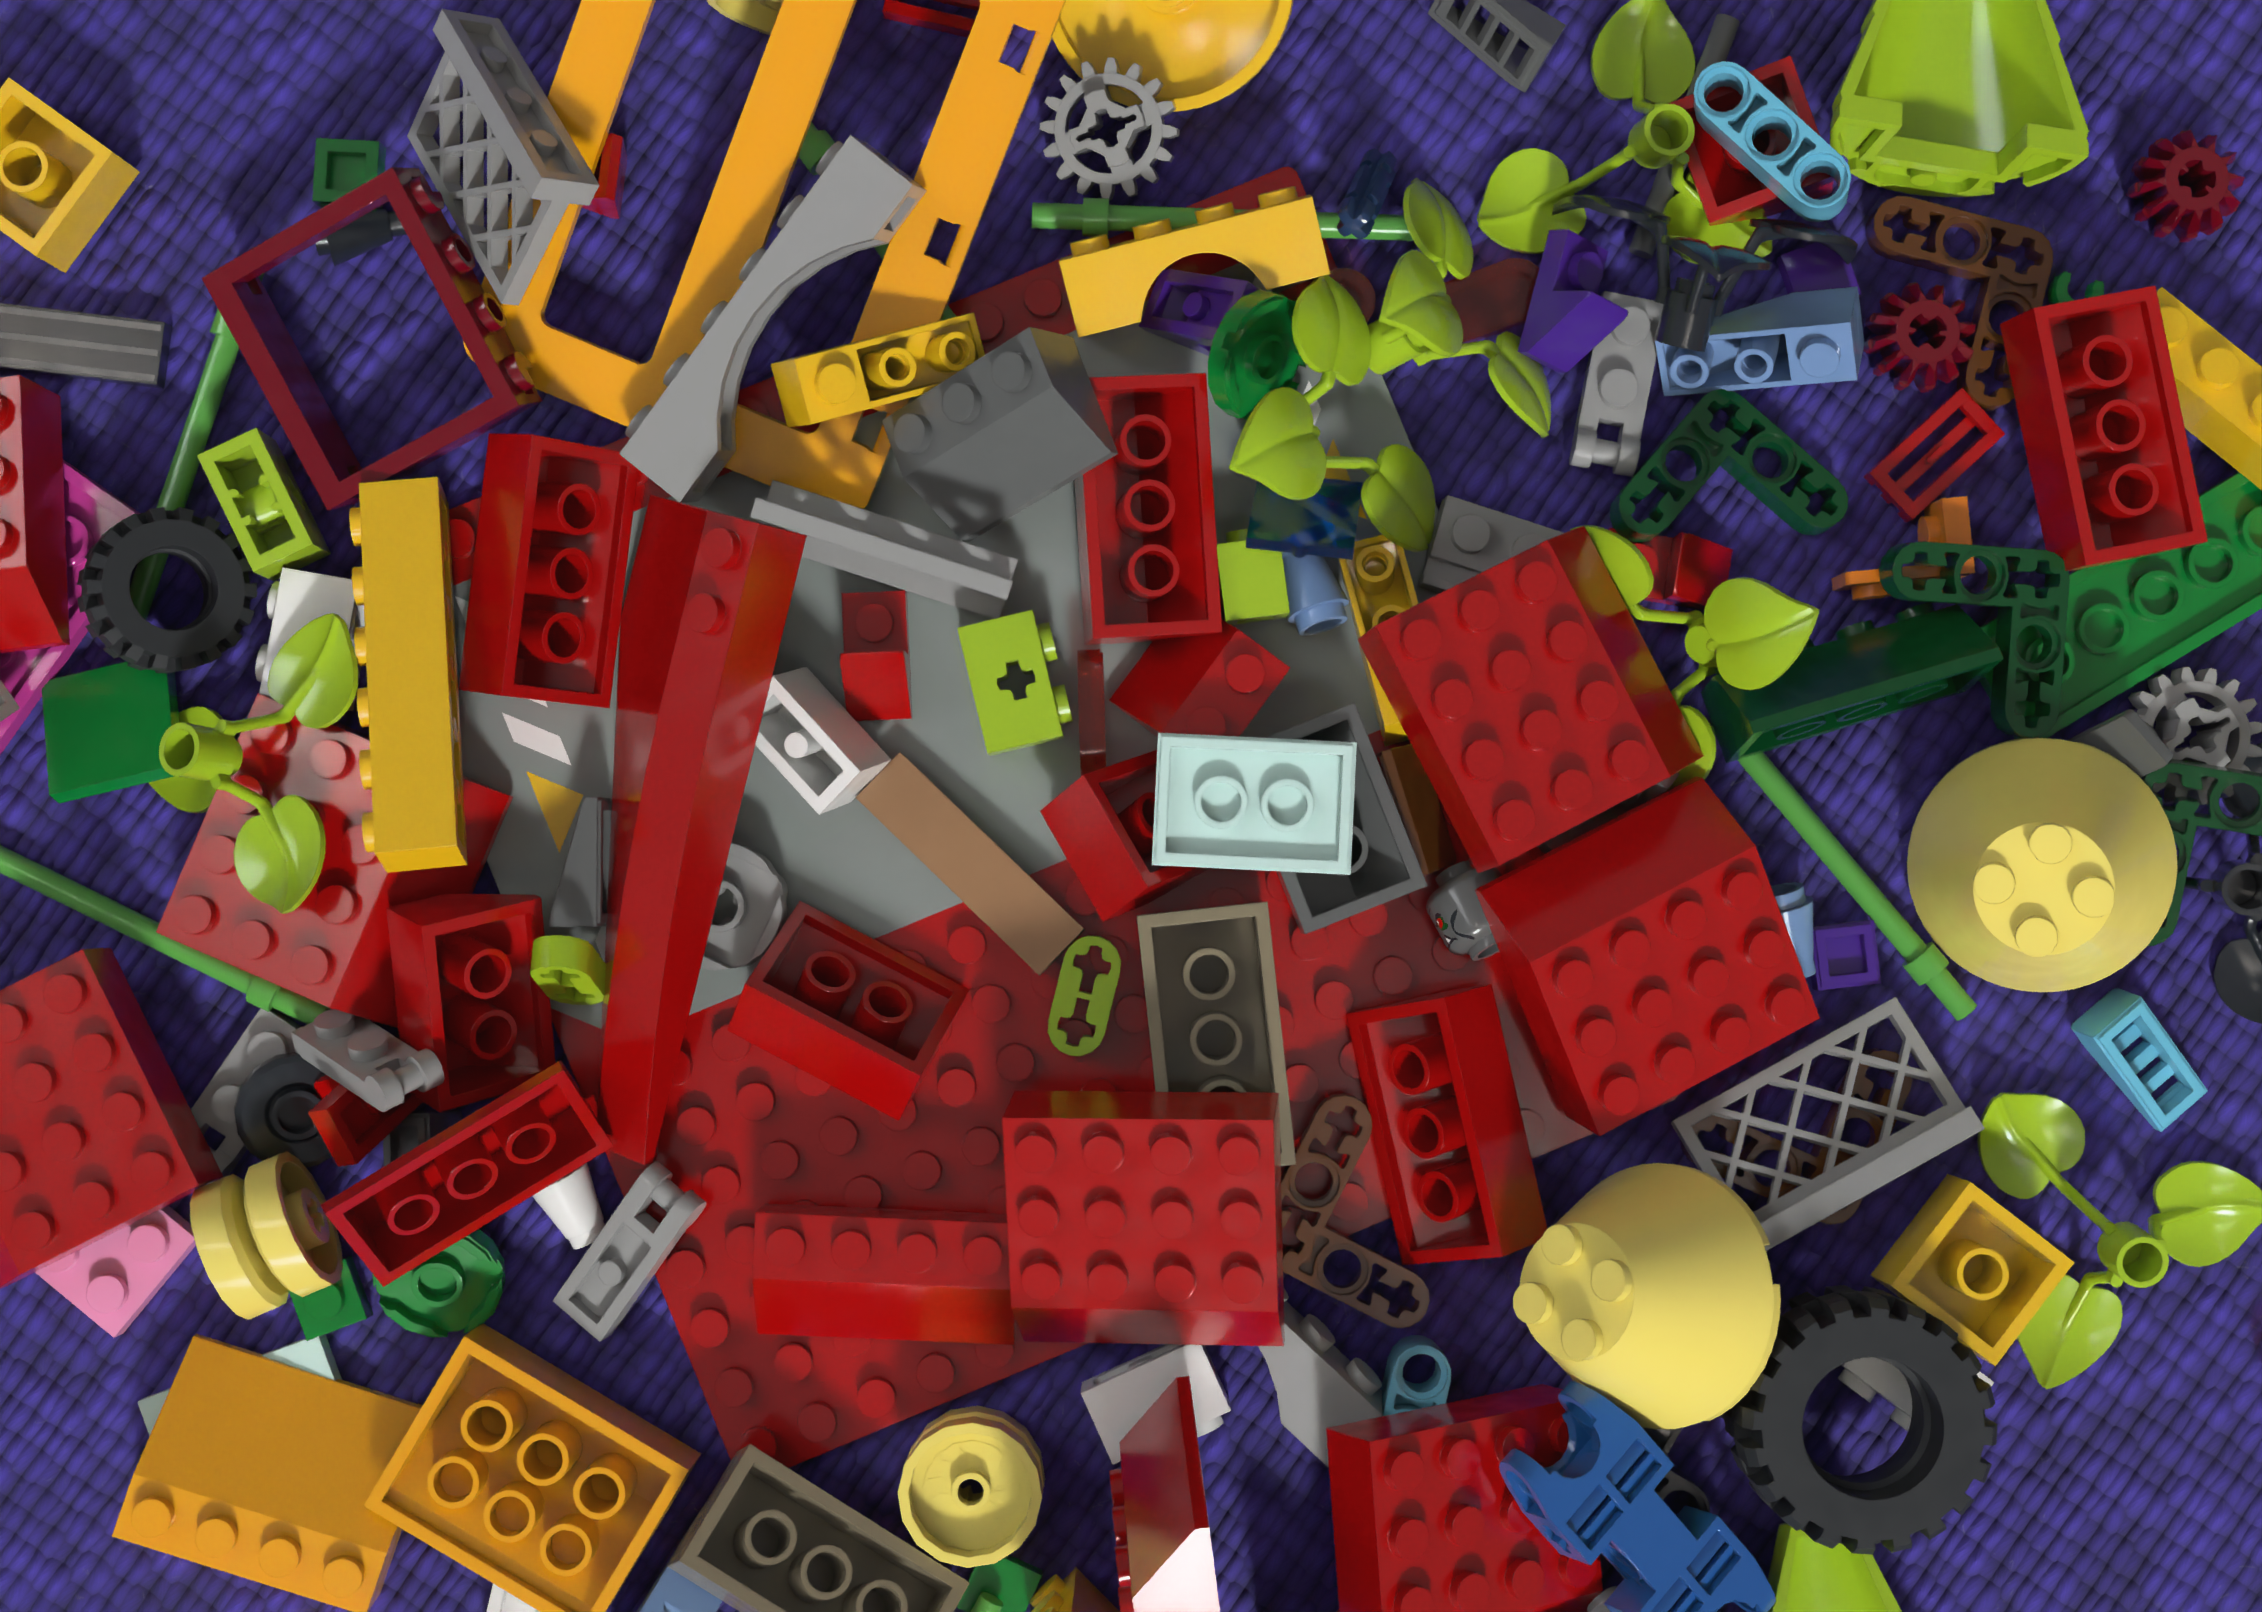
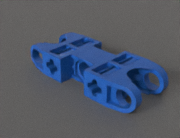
(1606, 1504)

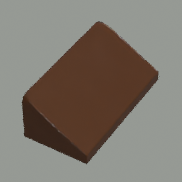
(1418, 808)

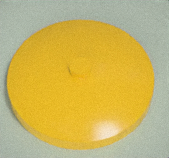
(1190, 45)

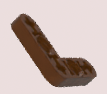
(1997, 280)
(1818, 1154)
(1320, 1240)

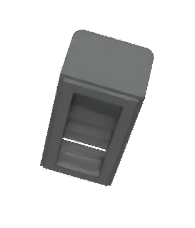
(1503, 54)
(584, 878)

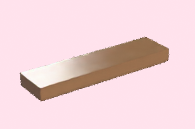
(970, 863)

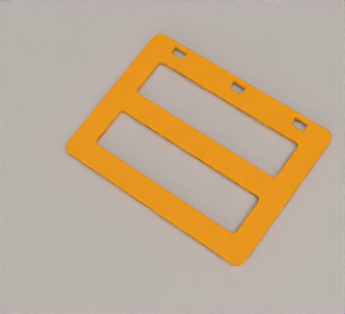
(910, 285)

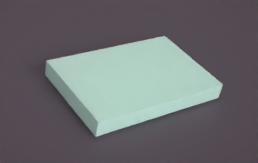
(1254, 803)

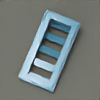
(2116, 1024)

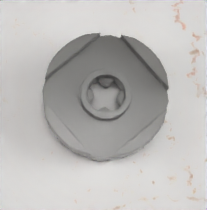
(760, 913)

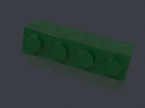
(1854, 680)

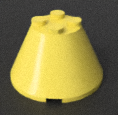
(2042, 864)
(1655, 1294)

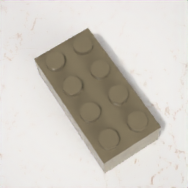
(1215, 1004)
(791, 1547)

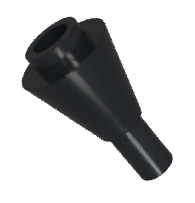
(361, 235)

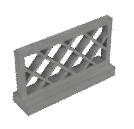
(519, 129)
(890, 550)
(1870, 1166)

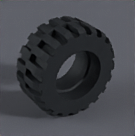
(1926, 1471)

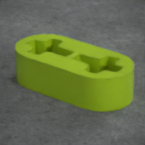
(568, 970)
(1069, 990)

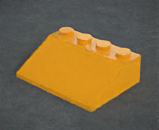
(269, 1475)
(531, 1477)

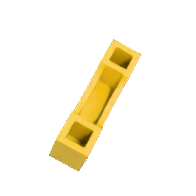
(1274, 241)

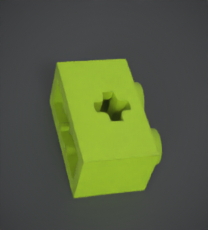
(263, 504)
(988, 652)

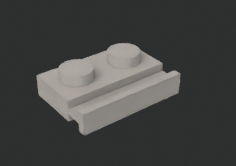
(1473, 540)

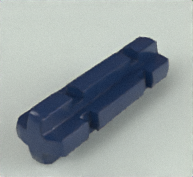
(1366, 194)

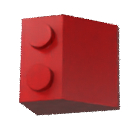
(1722, 183)
(1200, 684)
(1108, 836)

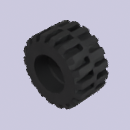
(206, 550)

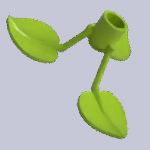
(1635, 56)
(1424, 325)
(1283, 446)
(1744, 632)
(285, 845)
(2200, 1222)

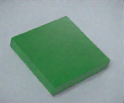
(106, 729)

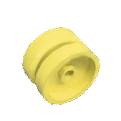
(265, 1236)
(953, 1520)

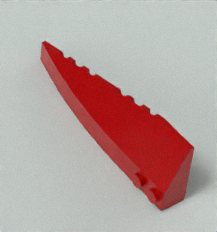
(689, 708)

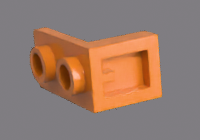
(1942, 522)

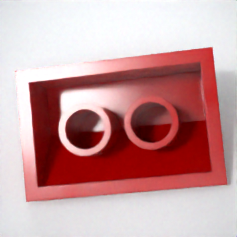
(470, 992)
(847, 1009)

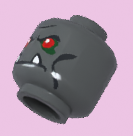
(1458, 912)

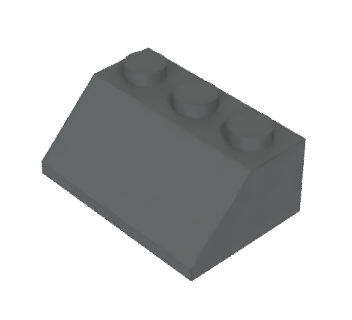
(1001, 432)
(1381, 851)

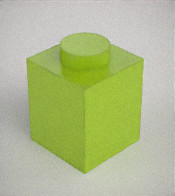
(1250, 582)

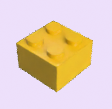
(53, 179)
(1973, 1267)

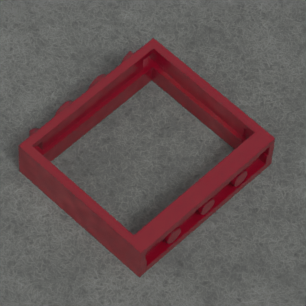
(287, 378)

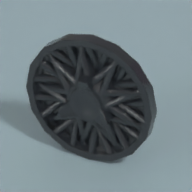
(275, 1109)

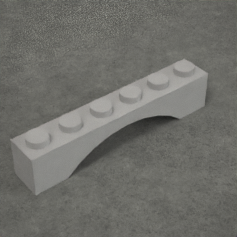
(692, 425)
(1318, 1383)

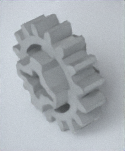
(1099, 102)
(2223, 723)

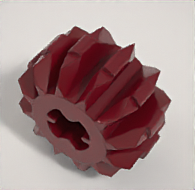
(2177, 205)
(1901, 319)

